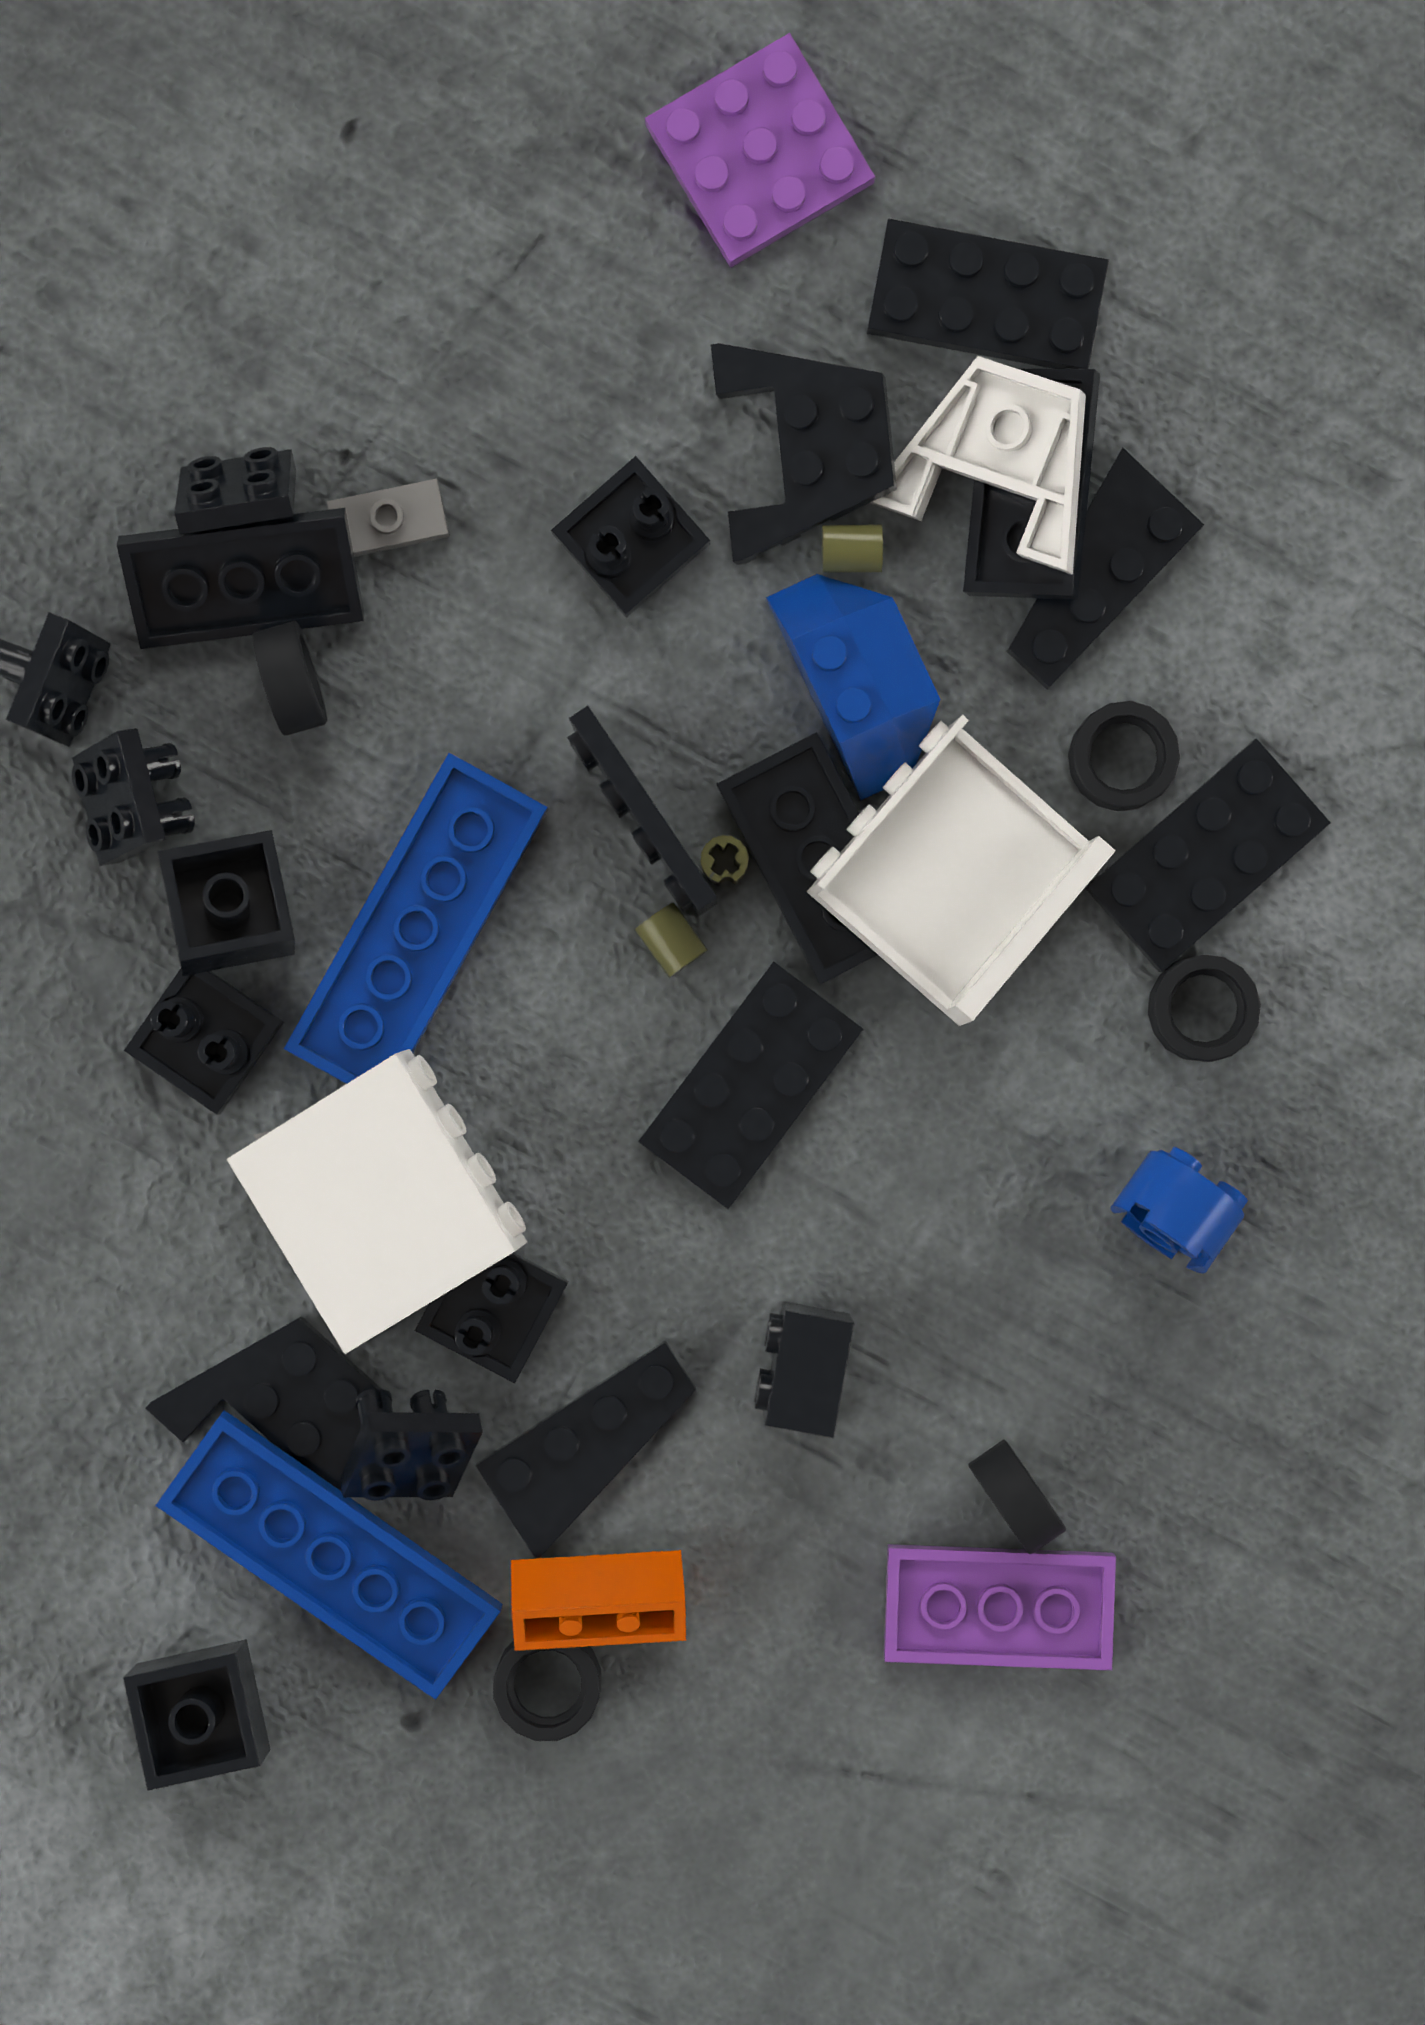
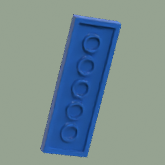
(417, 922)
(329, 1555)

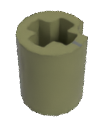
(852, 548)
(724, 860)
(671, 939)

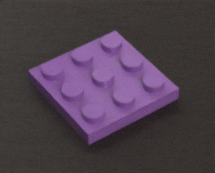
(759, 150)

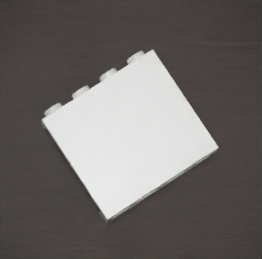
(956, 872)
(378, 1199)

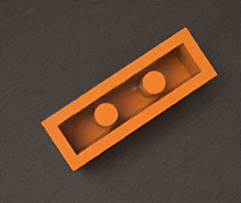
(598, 1600)

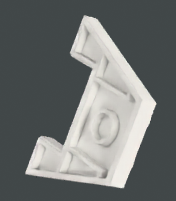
(1008, 434)

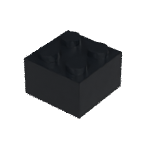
(227, 902)
(806, 1368)
(197, 1715)

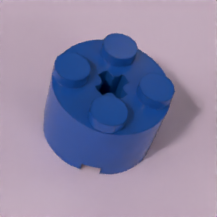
(1180, 1208)

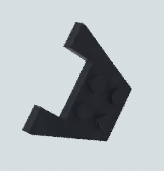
(830, 442)
(289, 1389)

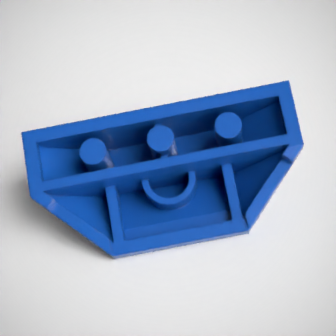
(859, 675)

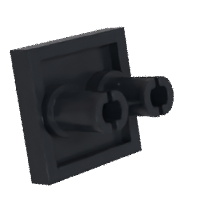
(235, 490)
(630, 536)
(55, 678)
(120, 798)
(204, 1037)
(495, 1314)
(409, 1452)

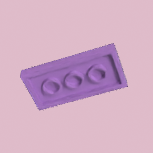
(999, 1607)

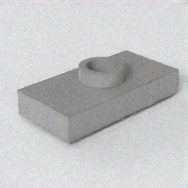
(394, 517)

